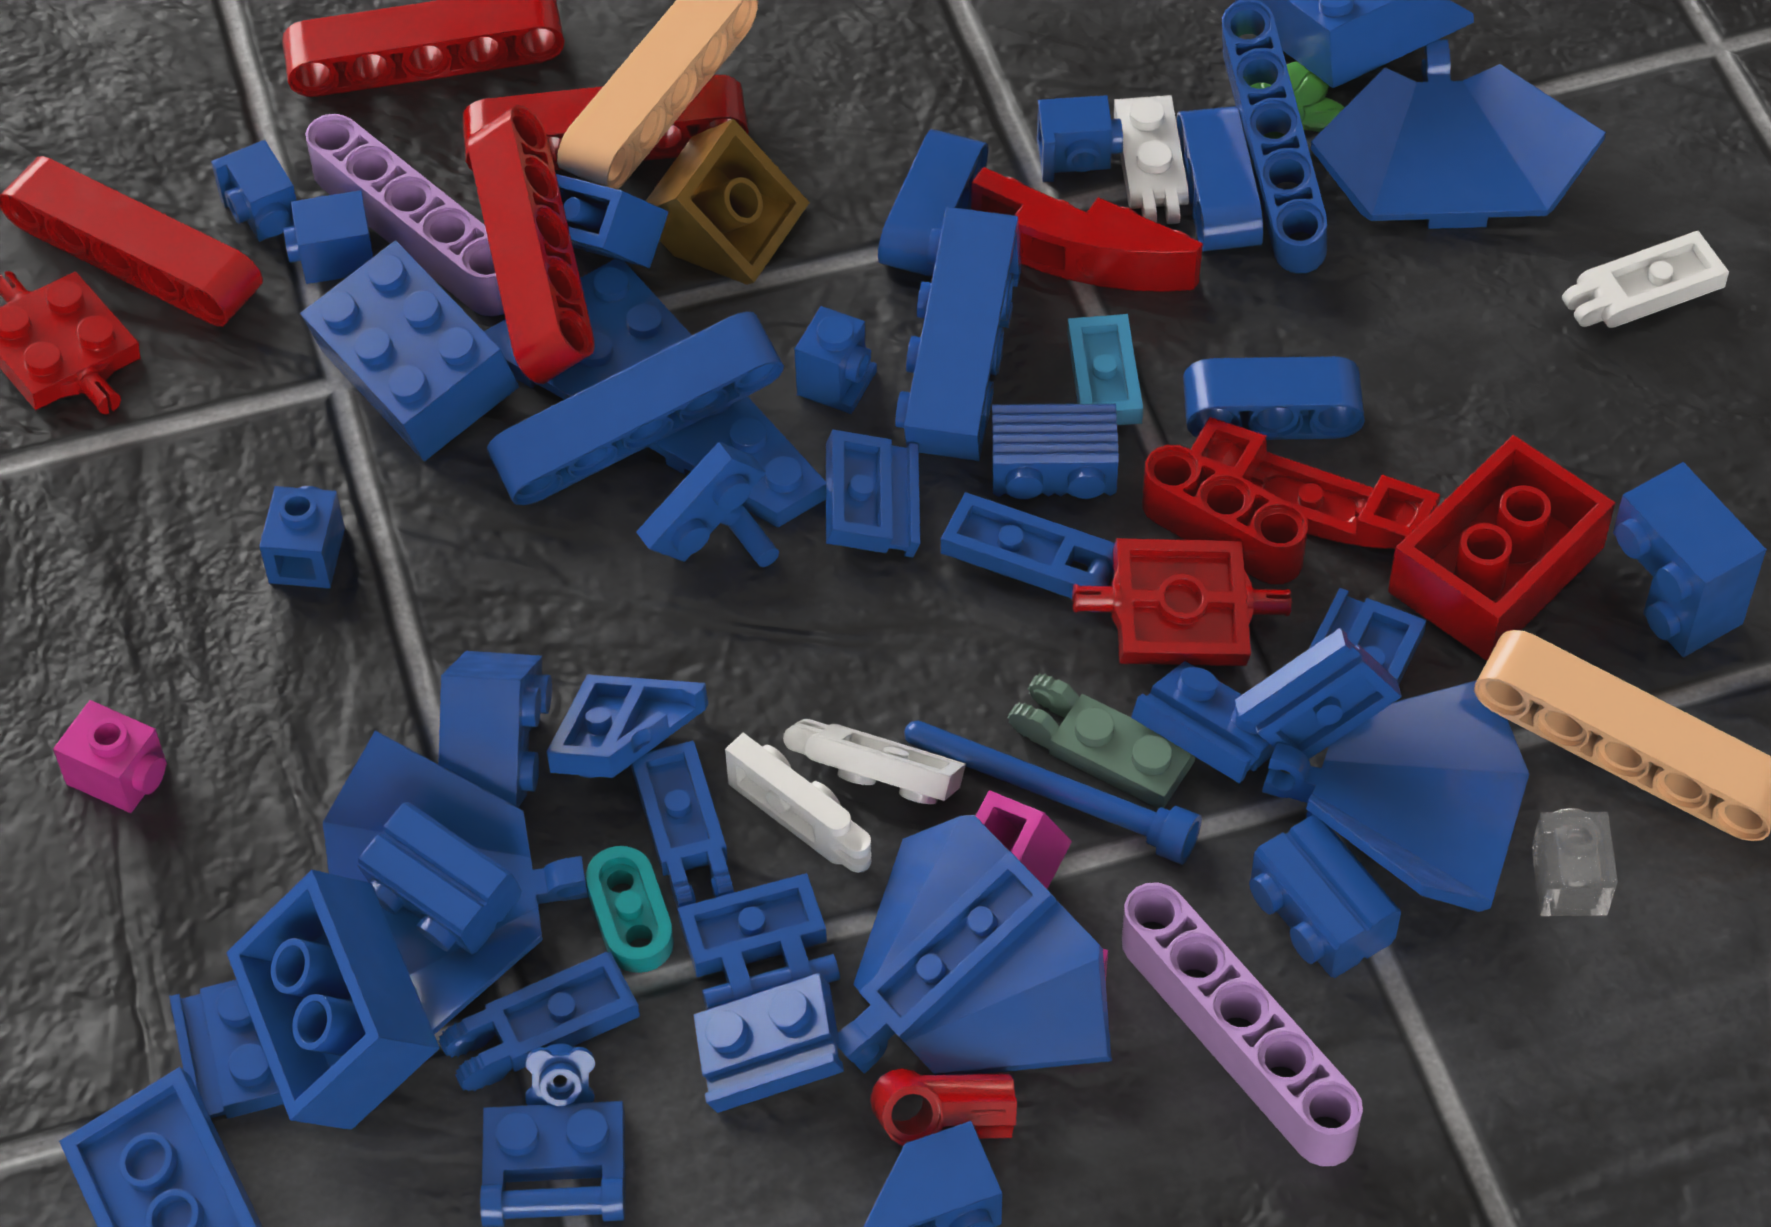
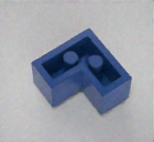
(1697, 555)
(487, 717)

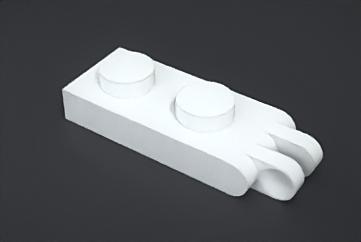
(1152, 156)
(1646, 282)
(869, 758)
(800, 806)

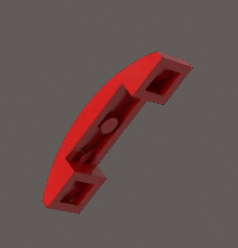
(1332, 504)

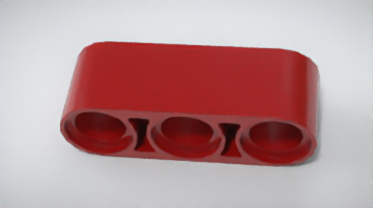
(1212, 503)

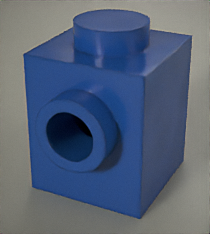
(329, 236)
(302, 536)

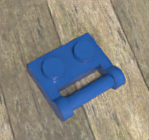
(553, 1145)

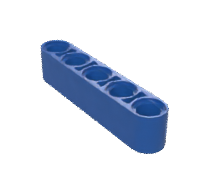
(1274, 159)
(635, 408)

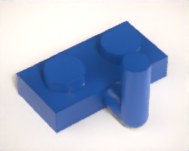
(705, 499)

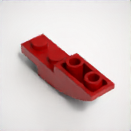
(1094, 247)

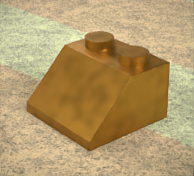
(726, 204)

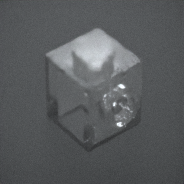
(1574, 863)

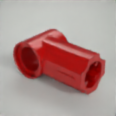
(947, 1102)

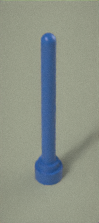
(1169, 831)

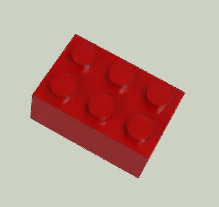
(1500, 546)

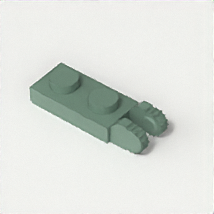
(1102, 741)

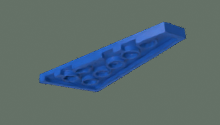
(635, 325)

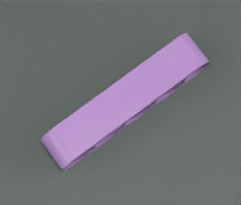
(407, 209)
(1242, 1051)

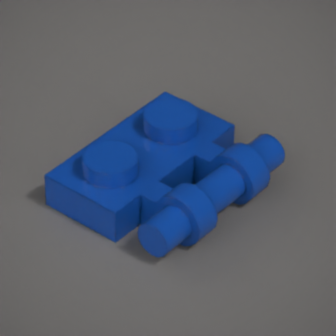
(753, 927)

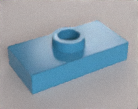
(1105, 364)

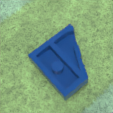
(620, 721)

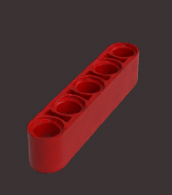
(418, 43)
(715, 104)
(131, 241)
(530, 245)

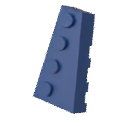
(961, 332)

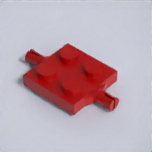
(62, 342)
(1181, 602)

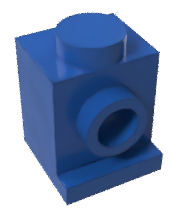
(1076, 135)
(256, 189)
(834, 361)

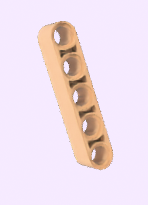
(653, 88)
(1629, 733)

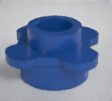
(556, 1060)

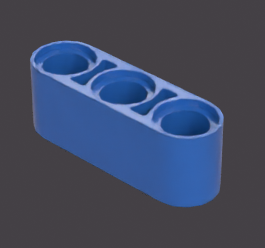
(1220, 179)
(936, 180)
(1276, 396)

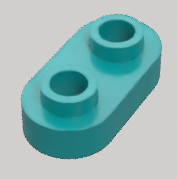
(631, 913)

